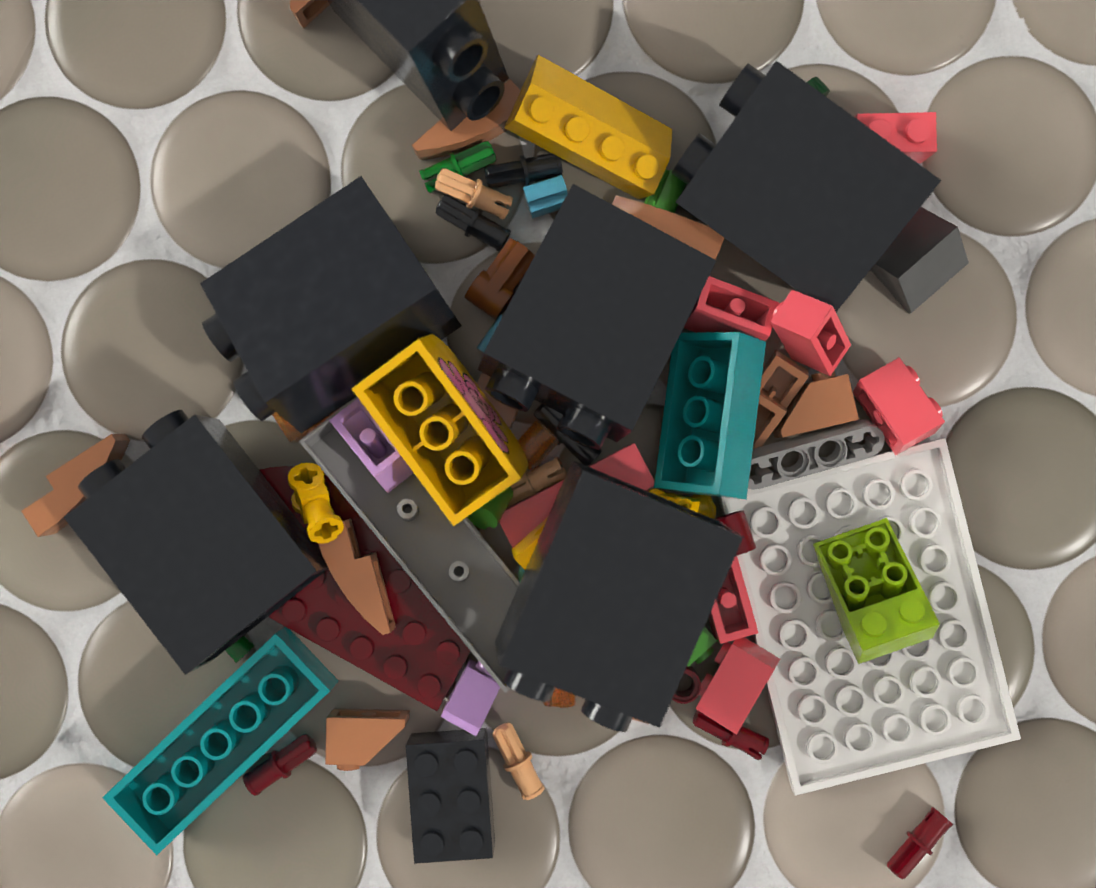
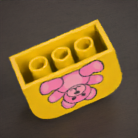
(443, 427)

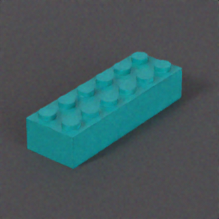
(220, 739)

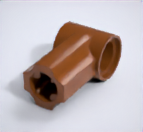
(495, 287)

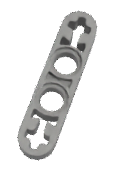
(808, 448)

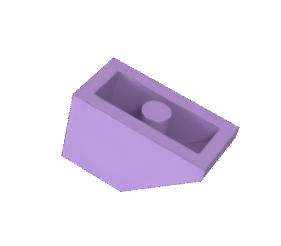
(371, 445)
(471, 698)

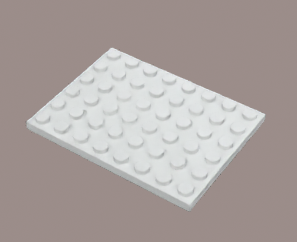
(907, 706)

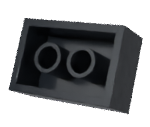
(450, 796)

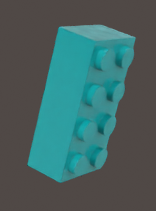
(710, 414)

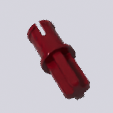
(745, 740)
(279, 764)
(919, 843)

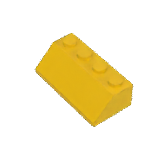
(591, 129)

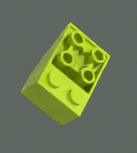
(875, 591)

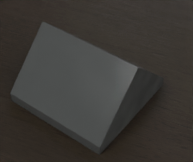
(921, 259)

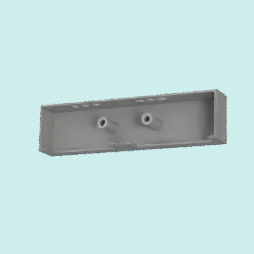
(444, 560)

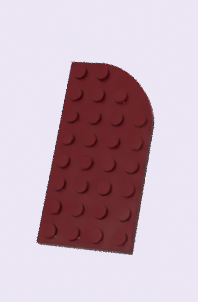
(421, 651)

